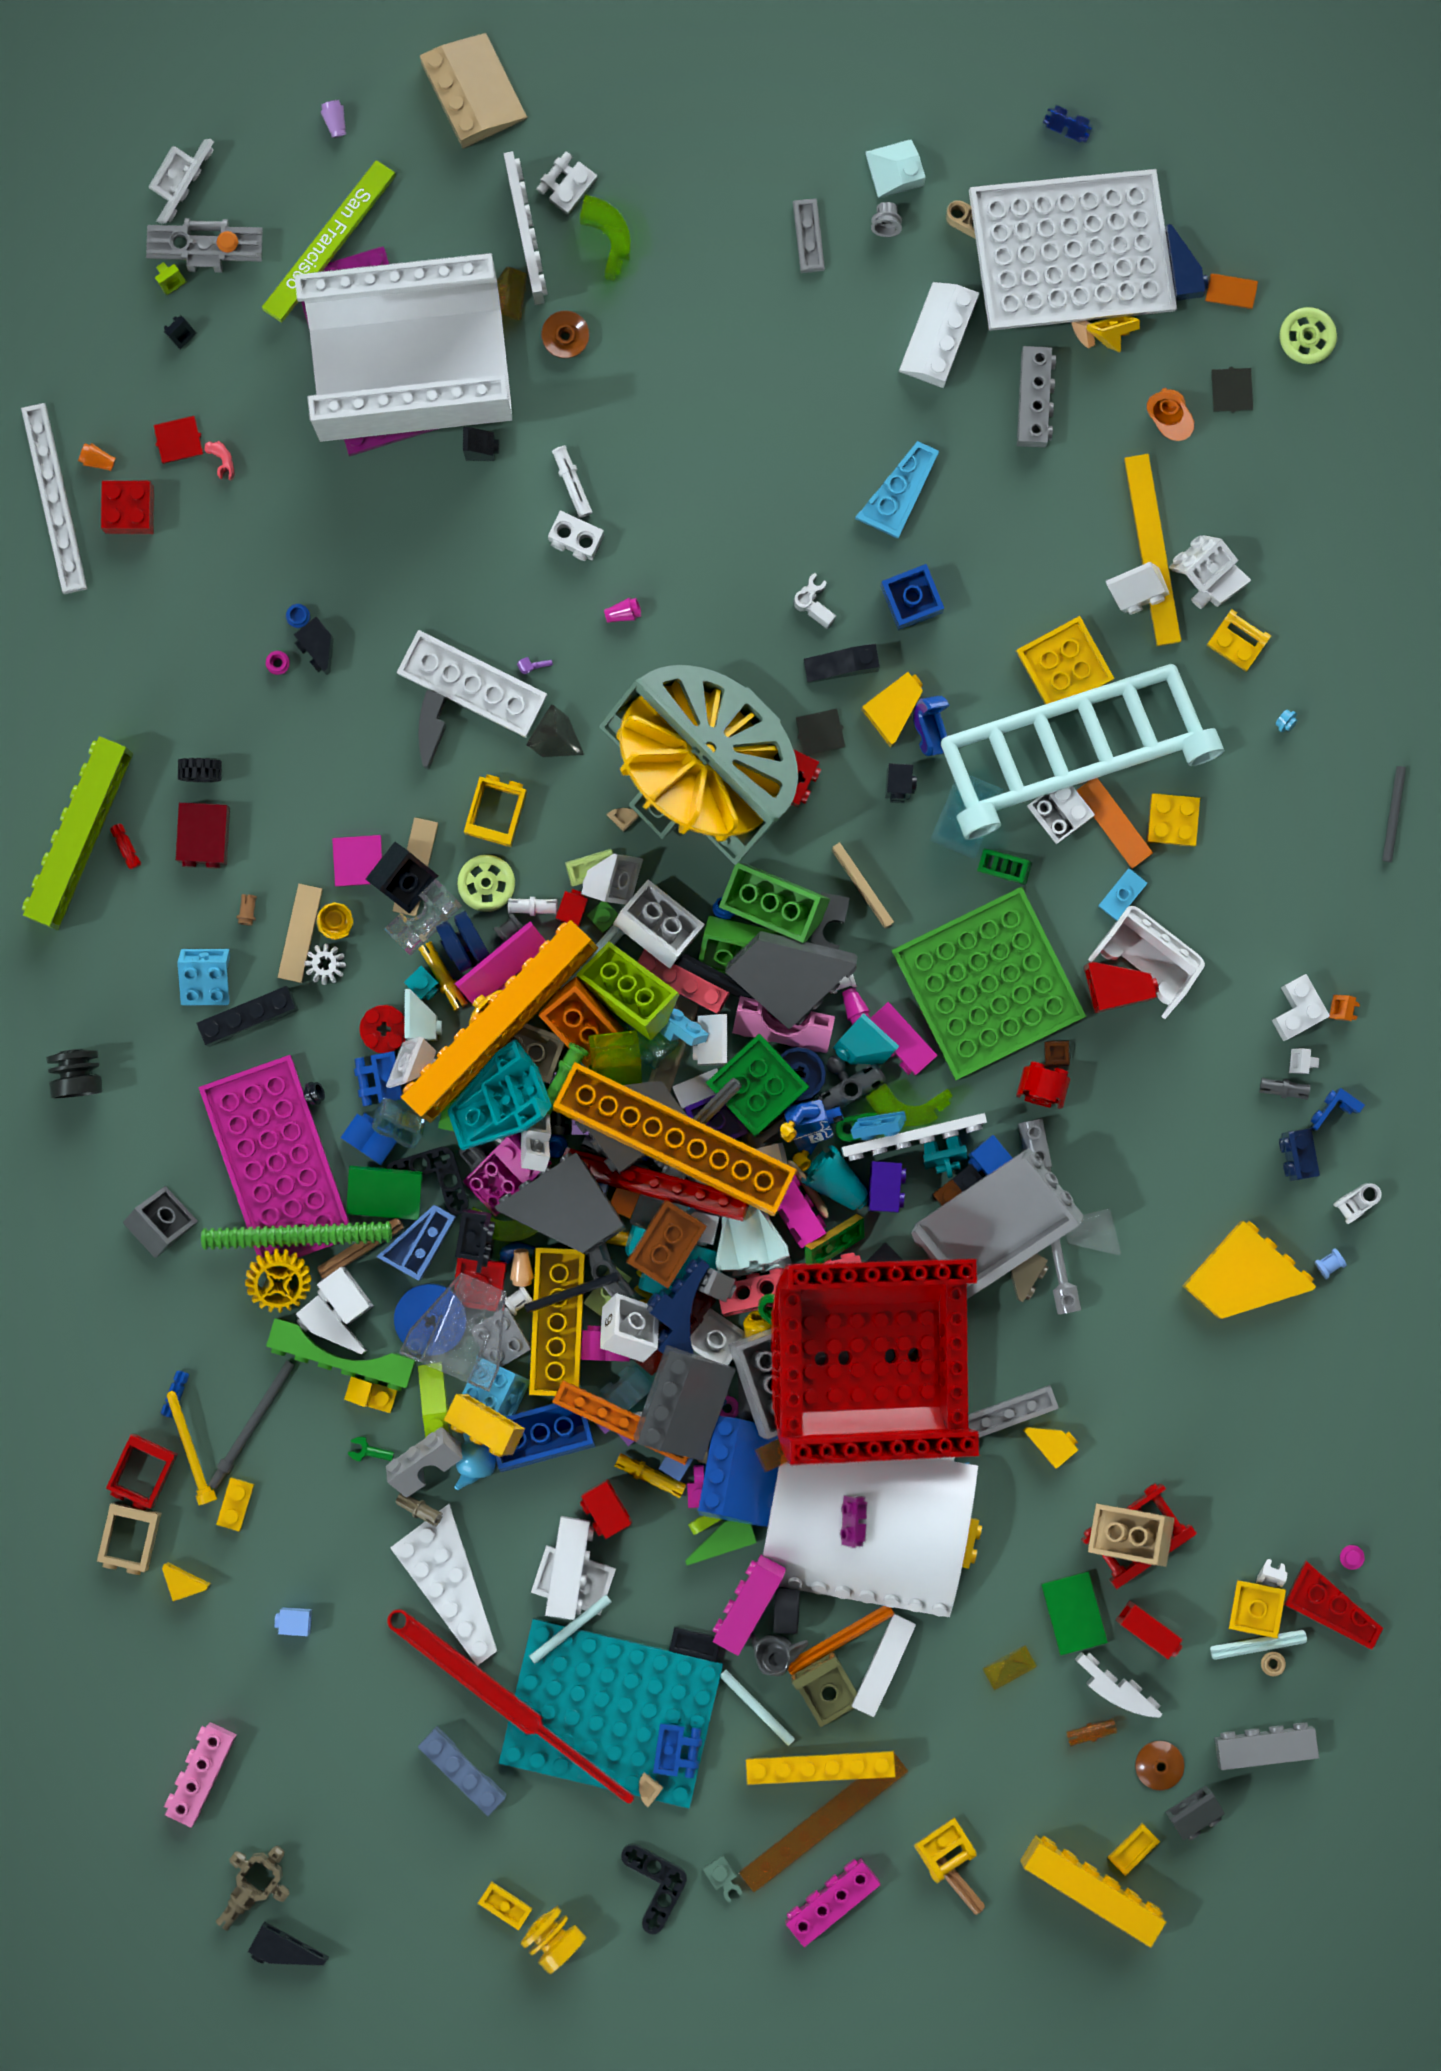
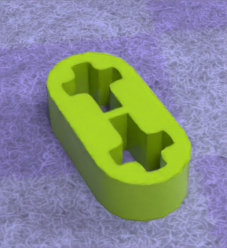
(701, 1524)

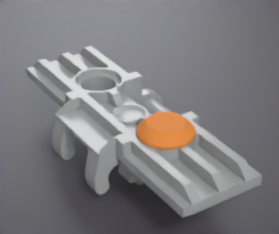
(205, 251)

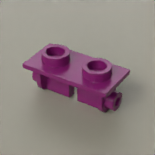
(852, 1532)

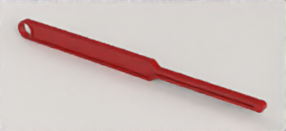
(495, 1694)

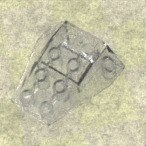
(461, 1332)

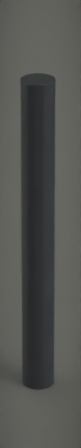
(571, 1292)

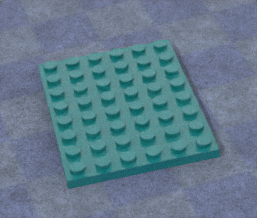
(609, 1706)

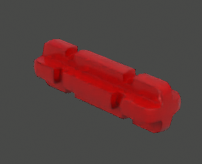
(125, 846)

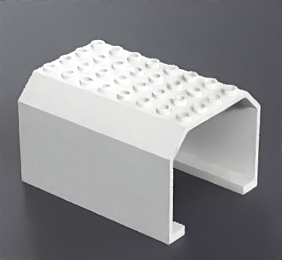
(406, 347)

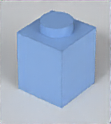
(293, 1621)

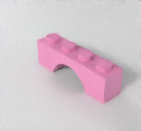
(812, 1033)

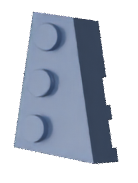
(419, 1243)

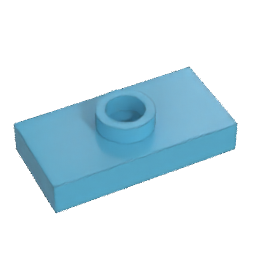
(1122, 894)

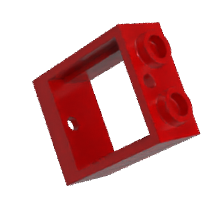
(153, 1449)
(1150, 1630)

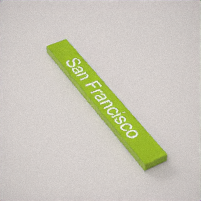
(331, 237)

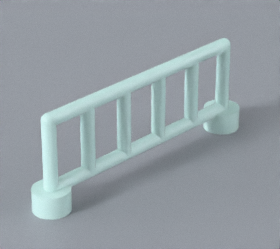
(981, 816)

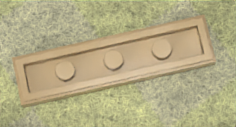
(421, 846)
(862, 885)
(300, 933)

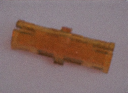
(1091, 1732)

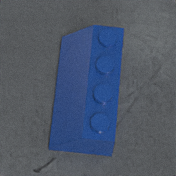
(547, 1435)

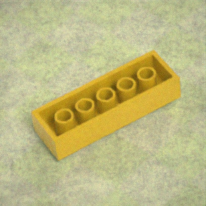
(558, 1326)
(1093, 1891)

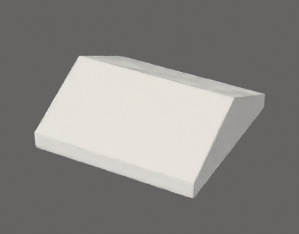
(714, 1336)

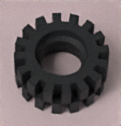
(199, 770)

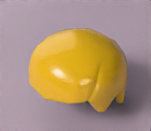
(335, 921)

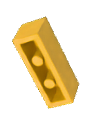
(484, 1425)

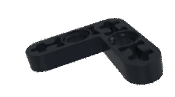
(441, 1171)
(661, 1877)

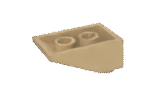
(1131, 1535)

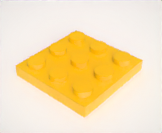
(1065, 662)

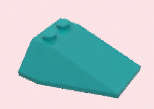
(501, 1099)

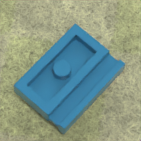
(885, 1124)

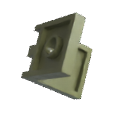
(819, 1676)

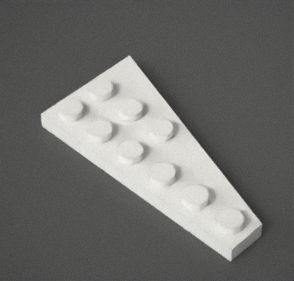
(444, 1575)

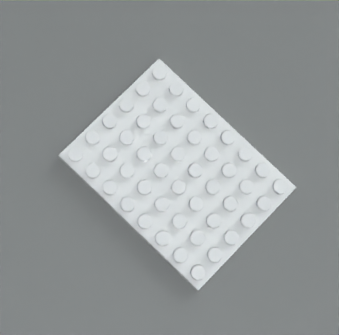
(1072, 249)

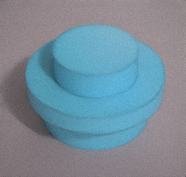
(1287, 720)

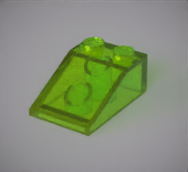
(616, 1056)

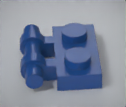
(381, 1067)
(669, 1750)

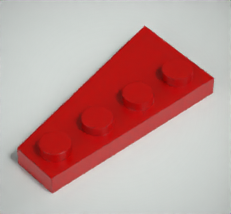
(1323, 1602)

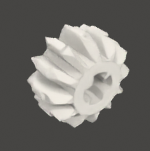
(317, 962)

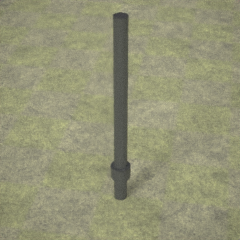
(226, 1464)

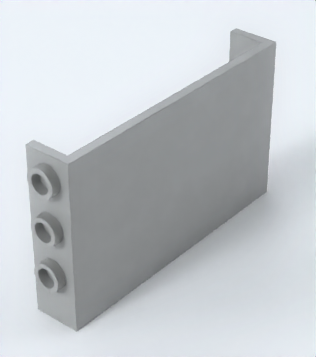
(1000, 1219)

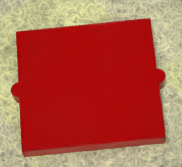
(178, 439)

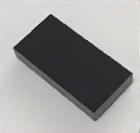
(694, 1644)

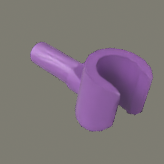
(526, 667)

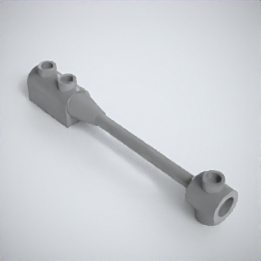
(1065, 1294)

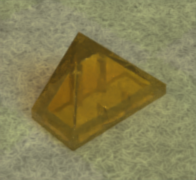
(511, 292)
(1009, 1667)

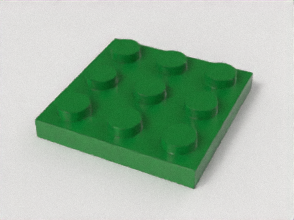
(766, 1083)

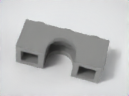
(436, 1449)

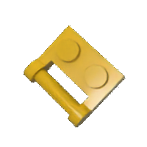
(1233, 646)
(939, 1844)

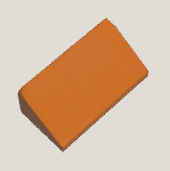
(1231, 291)

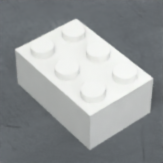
(658, 924)

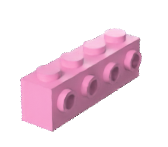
(200, 1774)

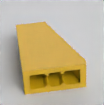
(893, 707)

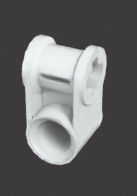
(1357, 1202)

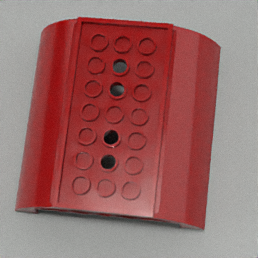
(871, 1405)

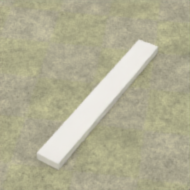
(54, 498)

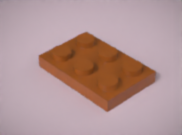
(666, 1244)

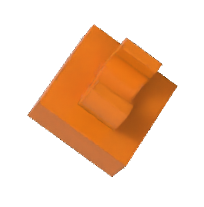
(1343, 1008)

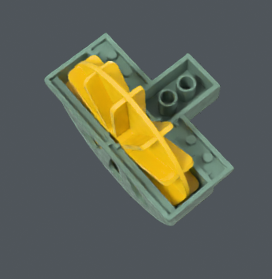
(703, 756)

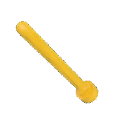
(204, 1492)

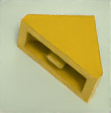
(182, 1582)

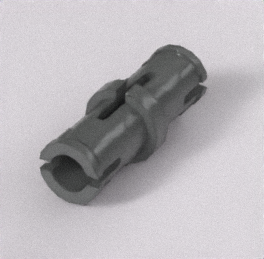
(1284, 1088)

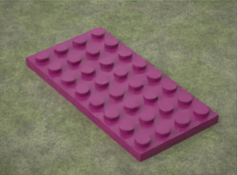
(273, 1151)

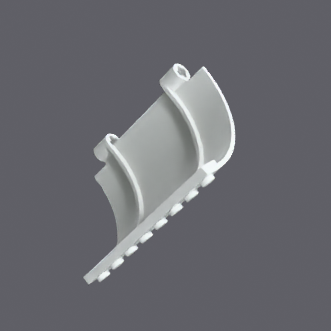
(912, 1523)

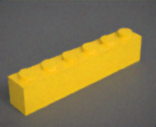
(820, 1767)

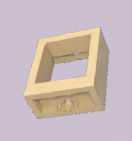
(134, 1513)

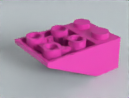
(500, 1173)

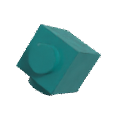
(422, 984)

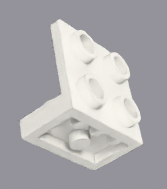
(1204, 561)

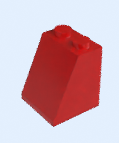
(1118, 986)

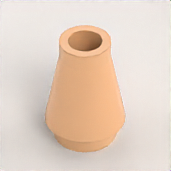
(521, 1269)

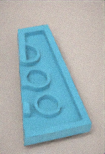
(896, 497)

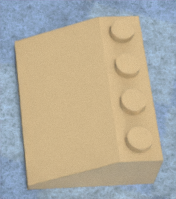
(472, 88)

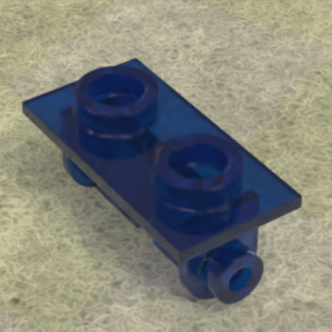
(1060, 119)

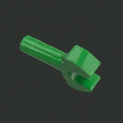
(367, 1450)

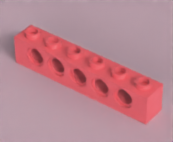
(755, 1283)

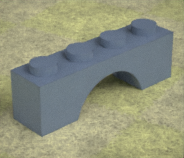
(461, 1772)

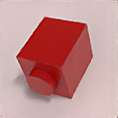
(572, 907)

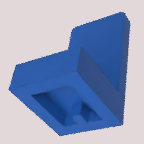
(1348, 1104)

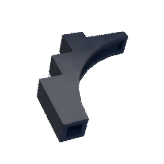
(676, 1307)

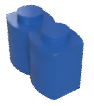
(367, 1140)

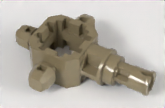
(245, 1893)

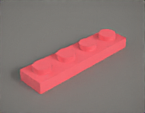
(686, 983)

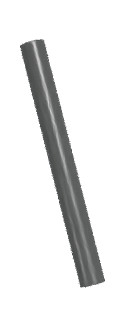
(1394, 814)

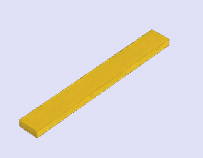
(1152, 544)

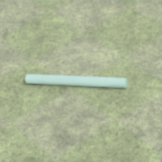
(570, 1629)
(757, 1707)

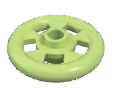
(1313, 316)
(499, 898)

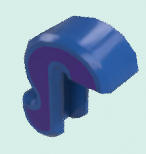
(930, 724)

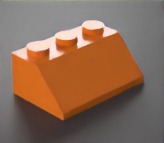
(578, 1014)

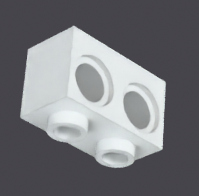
(579, 530)

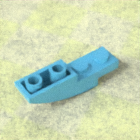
(682, 1028)

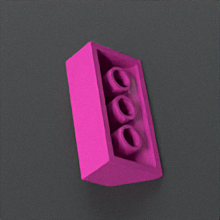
(501, 964)

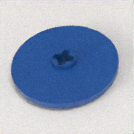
(414, 1305)

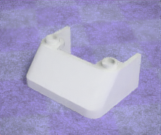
(1152, 951)

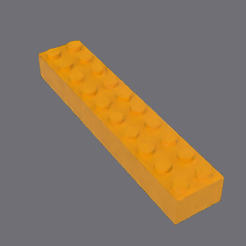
(499, 1021)
(674, 1139)

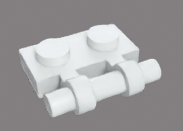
(572, 188)

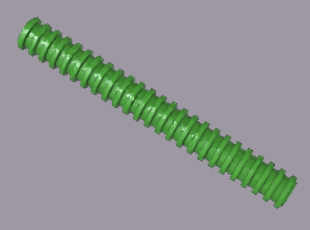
(296, 1235)

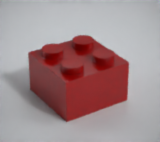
(127, 507)
(606, 1509)

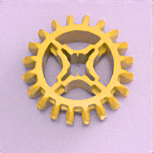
(291, 1267)

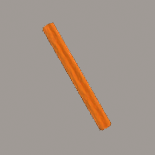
(840, 1638)

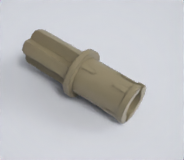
(420, 1509)

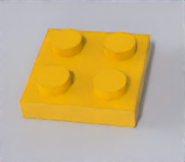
(1173, 820)
(1257, 1609)

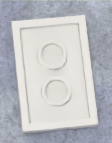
(597, 1580)

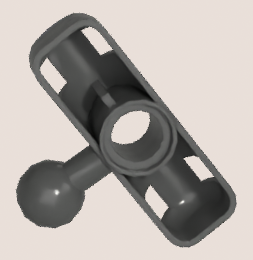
(863, 1081)

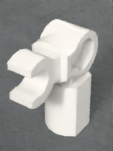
(805, 602)

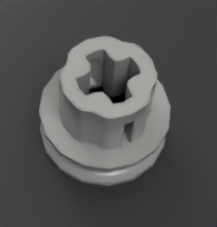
(886, 220)

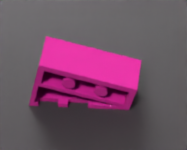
(799, 1217)

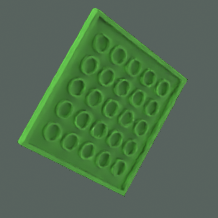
(988, 983)

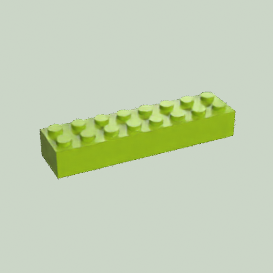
(77, 833)

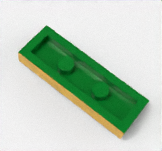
(835, 1240)

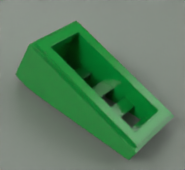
(1022, 879)

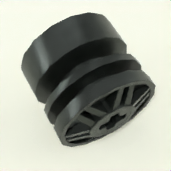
(74, 1074)

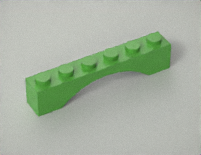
(292, 1339)

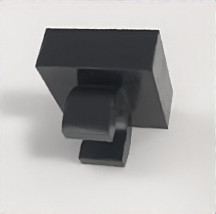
(180, 332)

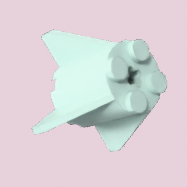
(750, 1245)

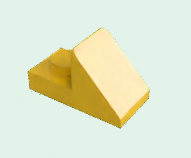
(1110, 330)
(370, 1395)

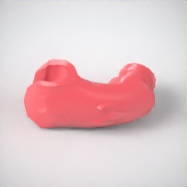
(221, 451)

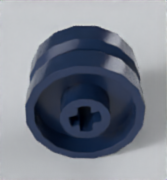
(461, 942)
(810, 1065)

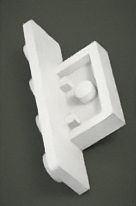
(175, 176)

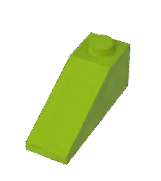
(433, 1399)

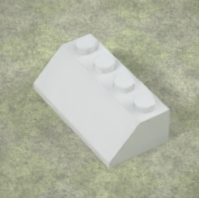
(939, 333)

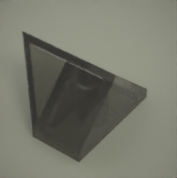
(555, 736)

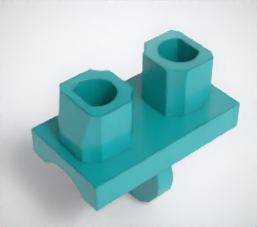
(947, 1159)

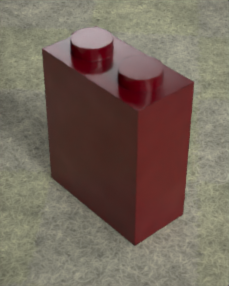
(202, 835)

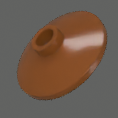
(561, 323)
(1147, 1762)

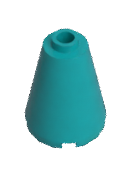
(836, 1180)

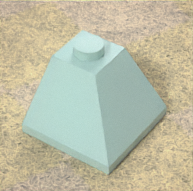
(895, 168)
(420, 1019)

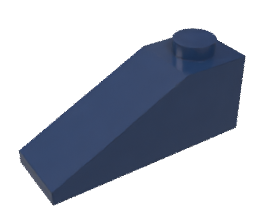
(1185, 269)

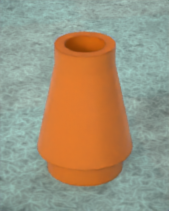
(95, 457)

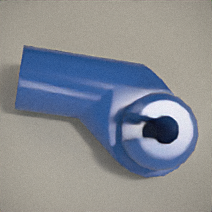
(507, 1251)

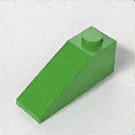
(723, 1539)

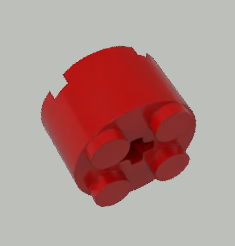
(1043, 1085)

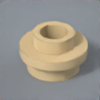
(1280, 1663)

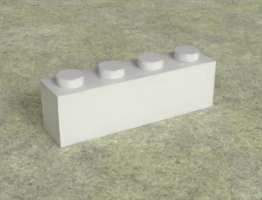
(568, 1568)

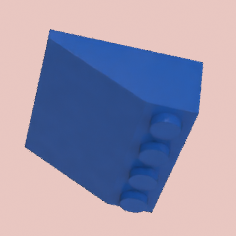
(734, 1479)

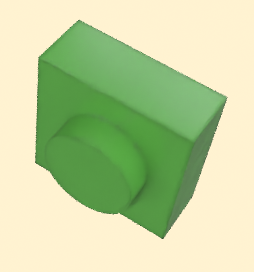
(603, 916)

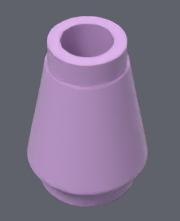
(334, 117)

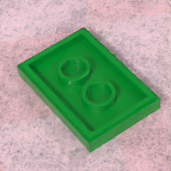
(384, 1192)
(1074, 1613)

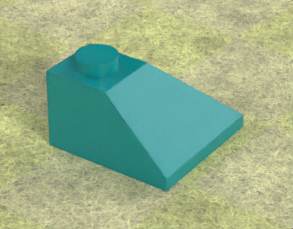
(865, 1043)

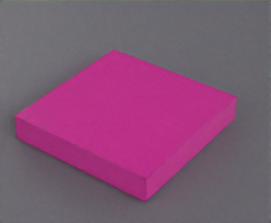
(355, 859)

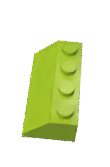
(629, 990)

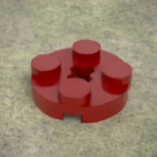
(373, 1019)

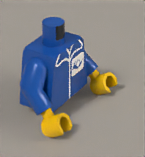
(808, 1126)

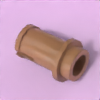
(247, 908)

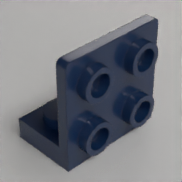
(1299, 1154)

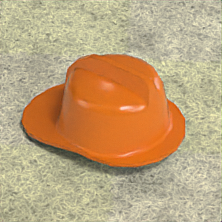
(1171, 414)

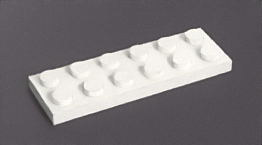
(524, 221)
(472, 683)
(904, 1139)

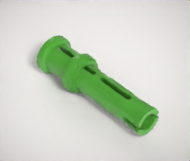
(574, 1054)

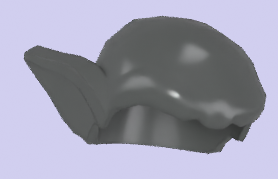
(775, 1653)

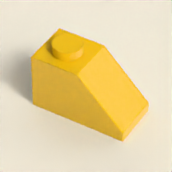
(1053, 1444)

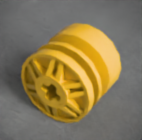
(553, 1940)

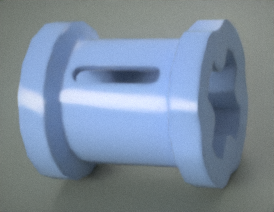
(1330, 1263)

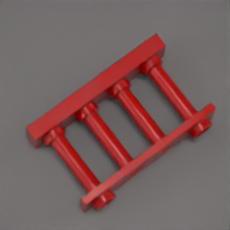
(1180, 1535)

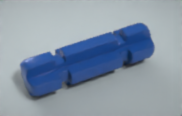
(178, 1387)

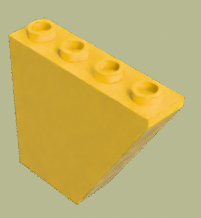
(1246, 1274)

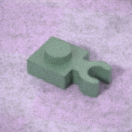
(720, 1875)

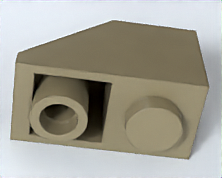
(1026, 1274)

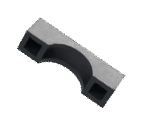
(247, 1015)

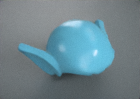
(475, 1463)

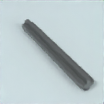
(714, 1105)

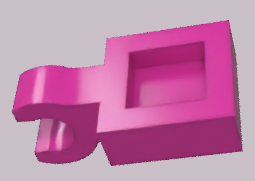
(695, 1488)

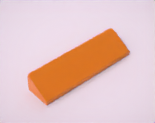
(1114, 823)

